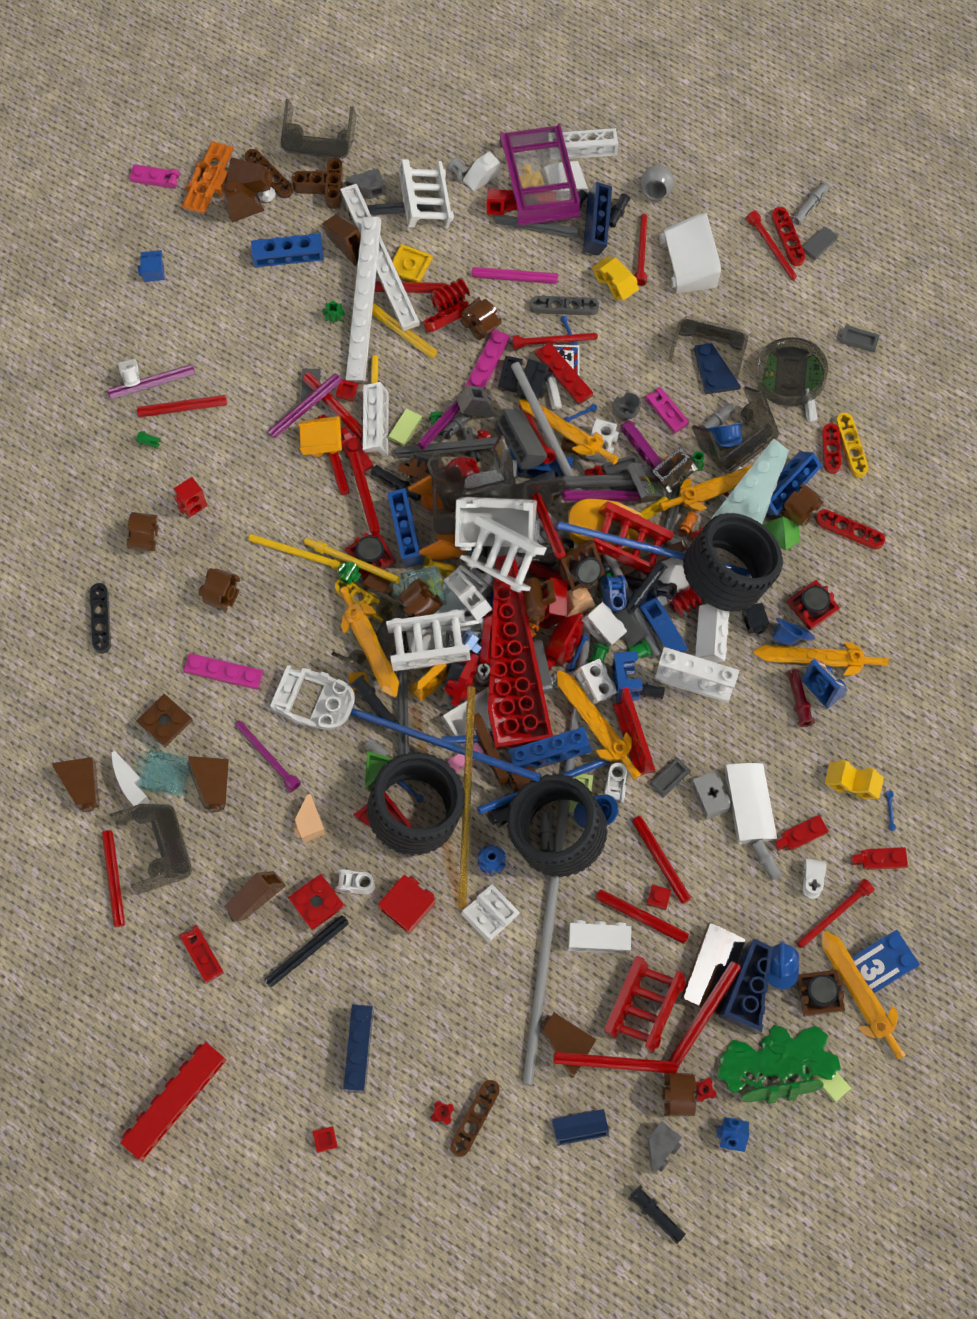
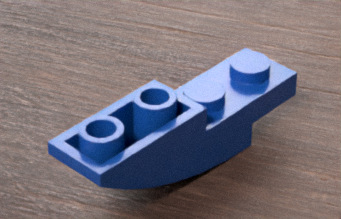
(662, 624)

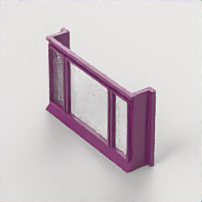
(540, 175)

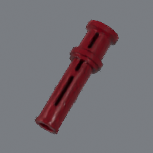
(801, 705)

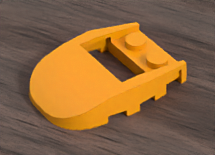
(586, 515)

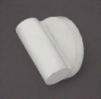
(267, 196)

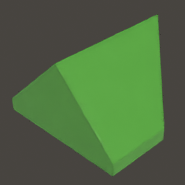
(784, 531)
(373, 765)

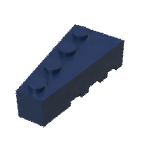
(746, 996)

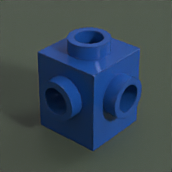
(491, 866)
(733, 1134)

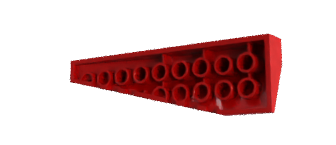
(515, 687)

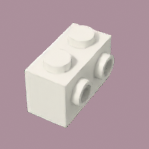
(604, 625)

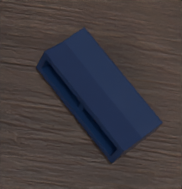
(580, 1127)

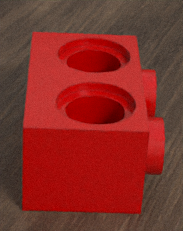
(189, 497)

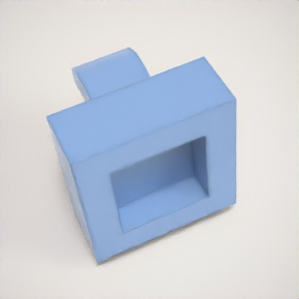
(471, 639)

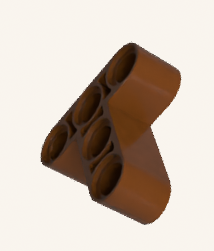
(322, 182)

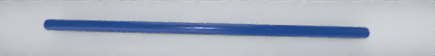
(636, 544)
(445, 744)

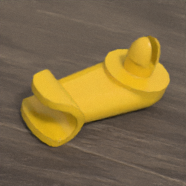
(443, 568)

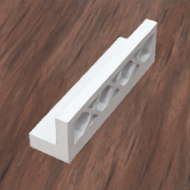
(591, 148)
(375, 418)

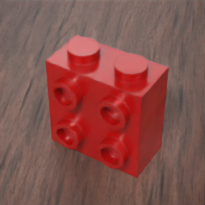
(558, 610)
(407, 903)

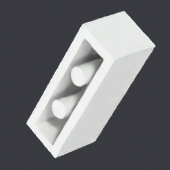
(712, 633)
(599, 937)

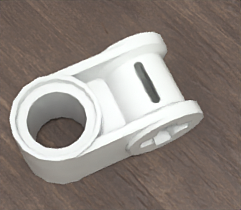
(129, 372)
(616, 785)
(813, 875)
(350, 882)

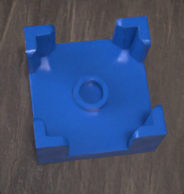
(620, 672)

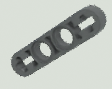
(564, 302)

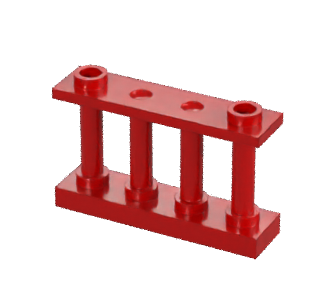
(641, 525)
(632, 988)

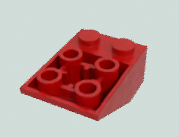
(564, 638)

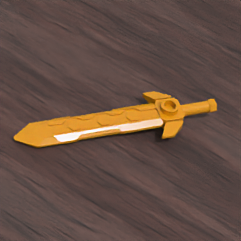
(586, 443)
(693, 496)
(369, 642)
(851, 658)
(614, 747)
(864, 997)

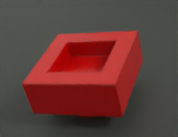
(347, 390)
(659, 897)
(325, 1139)

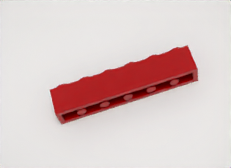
(173, 1101)

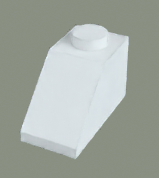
(482, 171)

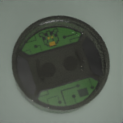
(788, 369)

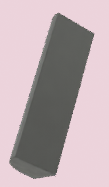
(521, 438)

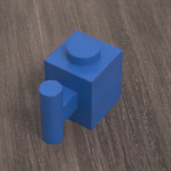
(151, 266)

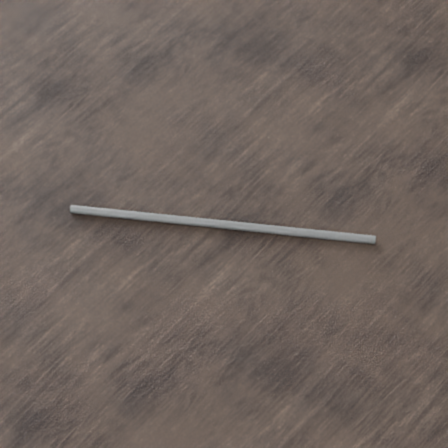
(567, 471)

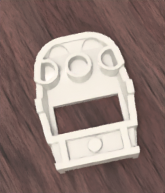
(332, 706)

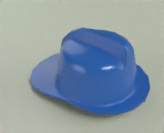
(727, 435)
(789, 633)
(607, 804)
(784, 966)

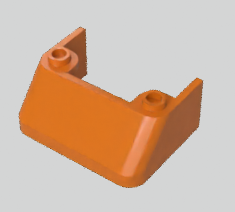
(445, 546)

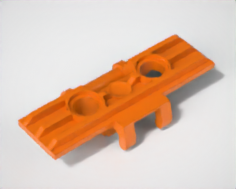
(201, 192)

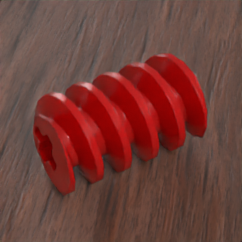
(449, 293)
(683, 600)

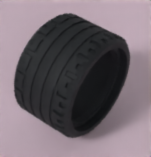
(748, 542)
(422, 768)
(531, 800)

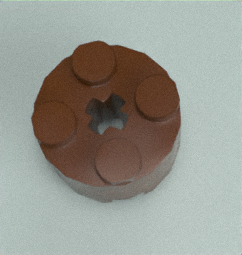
(480, 318)
(802, 505)
(142, 531)
(219, 588)
(420, 599)
(679, 1094)

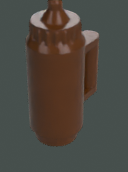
(534, 599)

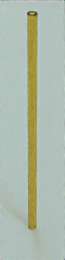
(467, 788)

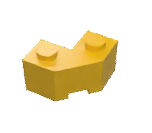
(616, 276)
(864, 782)

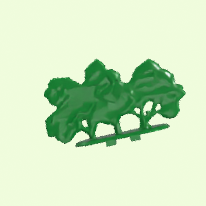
(782, 1058)

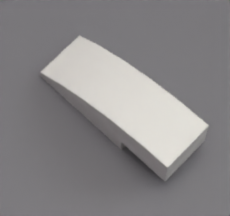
(467, 594)
(128, 781)

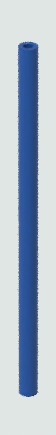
(574, 772)

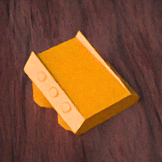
(320, 436)
(429, 682)

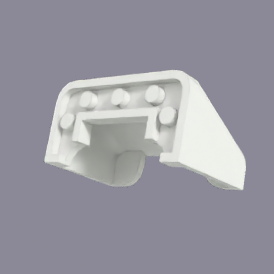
(692, 254)
(512, 513)

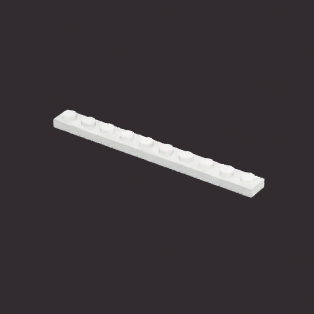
(385, 268)
(363, 300)

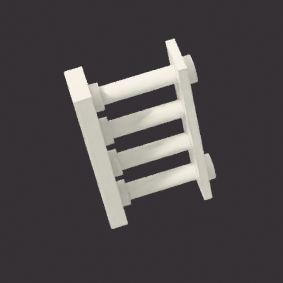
(411, 200)
(516, 541)
(424, 658)
(696, 675)

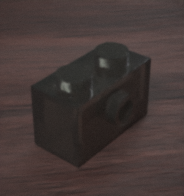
(674, 469)

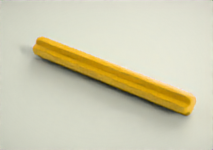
(408, 335)

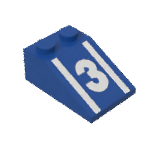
(823, 683)
(885, 961)

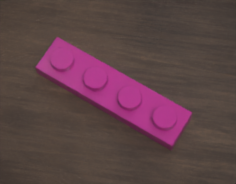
(488, 360)
(223, 671)

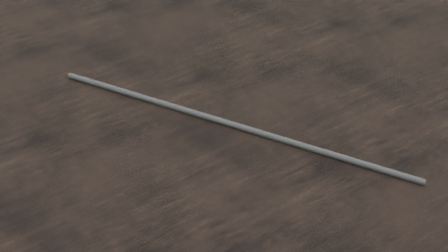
(552, 890)

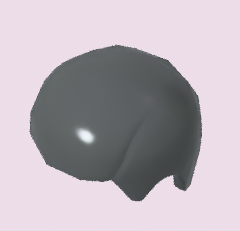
(626, 406)

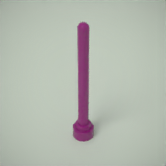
(291, 782)

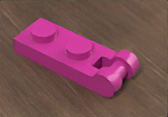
(154, 176)
(667, 410)

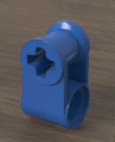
(614, 591)

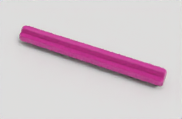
(516, 275)

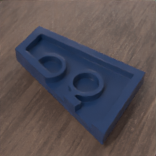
(713, 370)

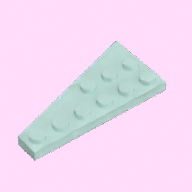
(756, 488)

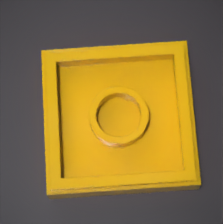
(411, 263)

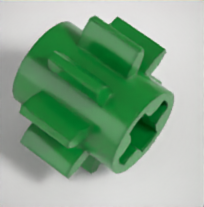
(333, 312)
(348, 572)

